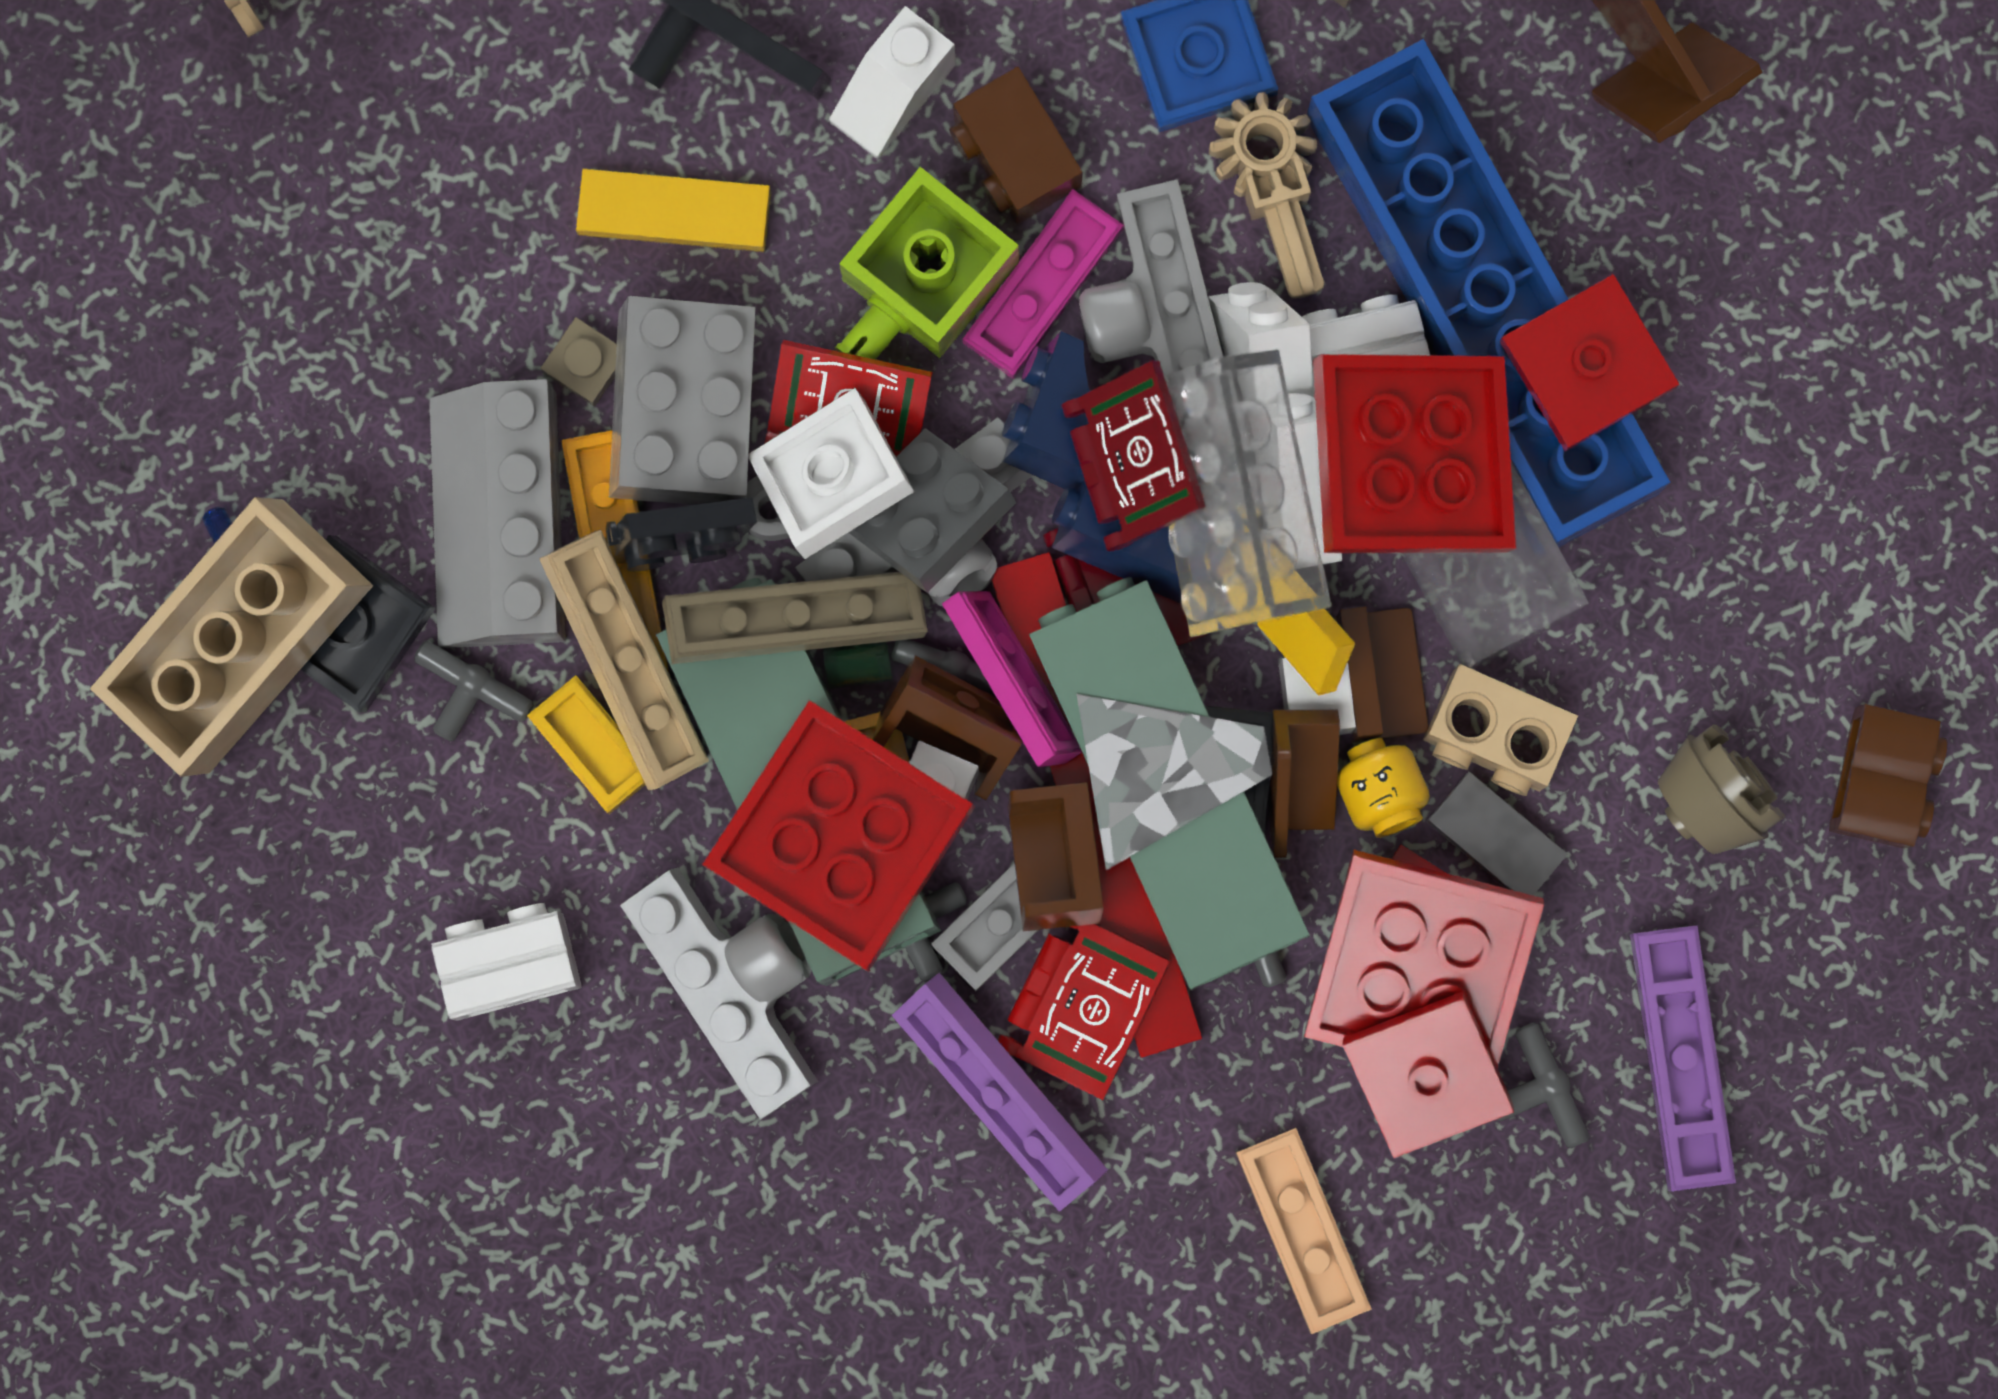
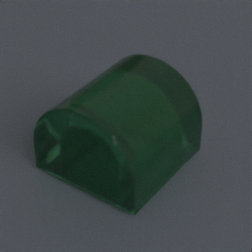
(857, 664)

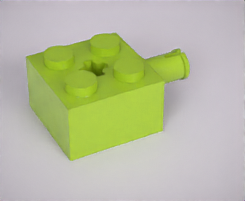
(930, 305)

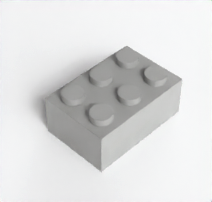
(681, 401)

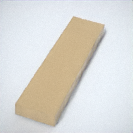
(624, 659)

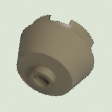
(1717, 794)

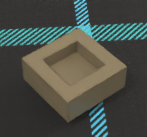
(582, 362)

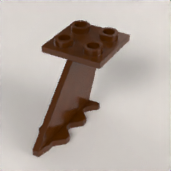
(1673, 72)

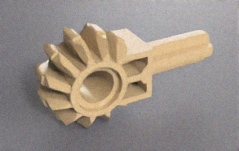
(1273, 186)

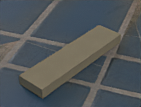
(793, 617)

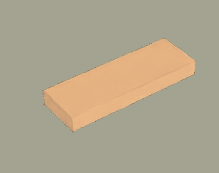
(1303, 1231)

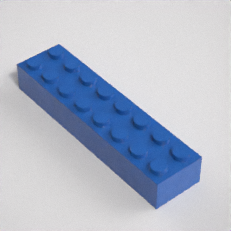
(1470, 269)

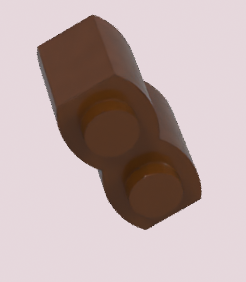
(1887, 777)

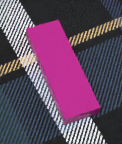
(1043, 284)
(1012, 677)

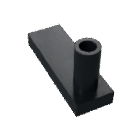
(681, 21)

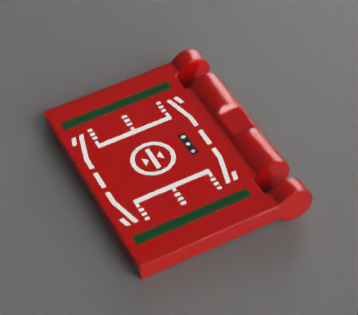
(817, 376)
(1085, 1006)

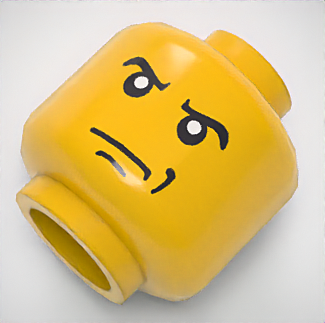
(1382, 788)

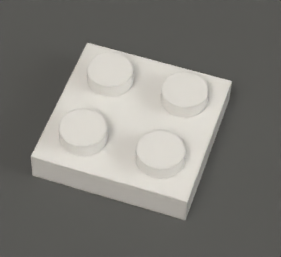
(830, 473)

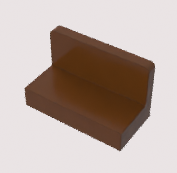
(1384, 673)
(1303, 773)

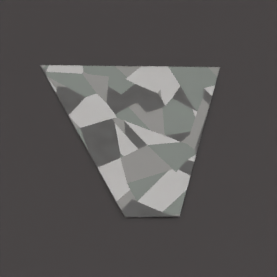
(1162, 769)

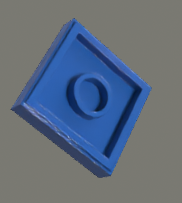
(1197, 57)

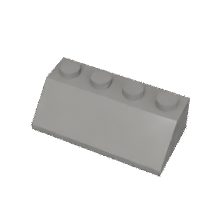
(496, 513)

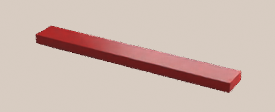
(1024, 595)

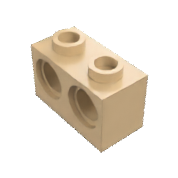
(1503, 713)

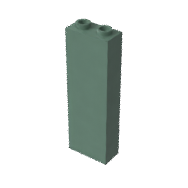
(744, 716)
(1215, 875)

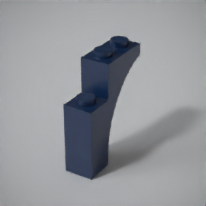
(1044, 448)

